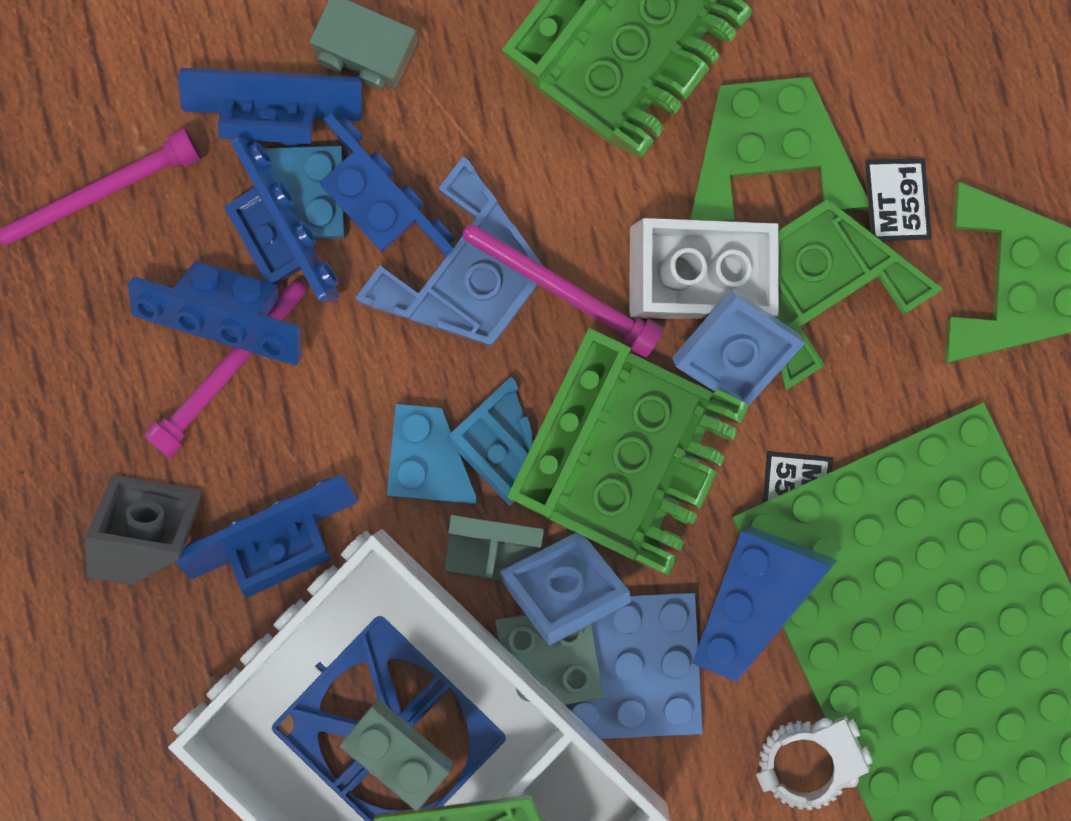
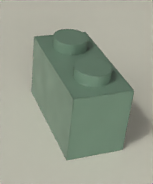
(363, 43)
(397, 755)

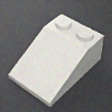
(692, 264)

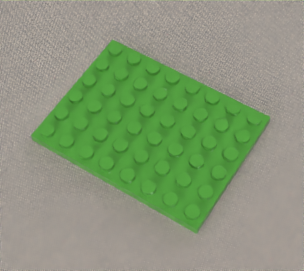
(935, 622)

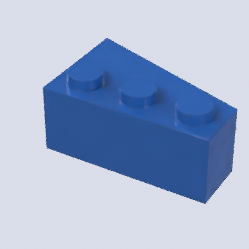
(756, 599)

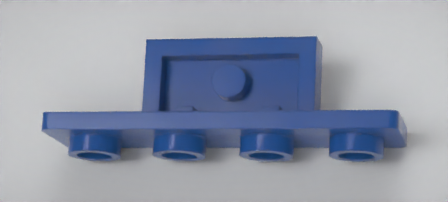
(269, 103)
(372, 199)
(271, 229)
(221, 309)
(272, 542)

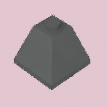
(139, 529)

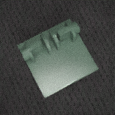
(564, 668)

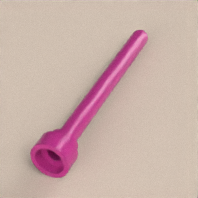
(177, 151)
(639, 334)
(169, 433)

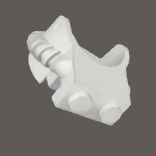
(841, 743)

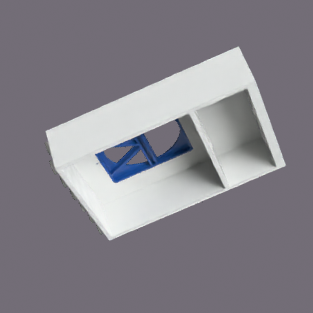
(379, 611)

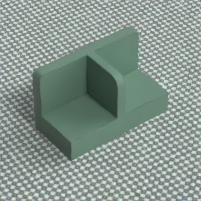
(488, 547)

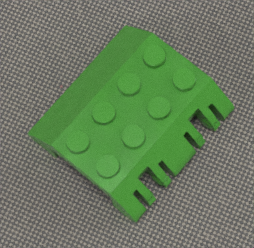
(620, 58)
(625, 451)

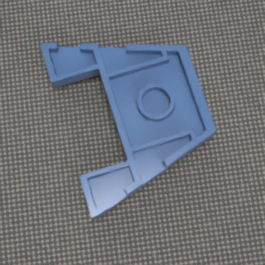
(470, 289)

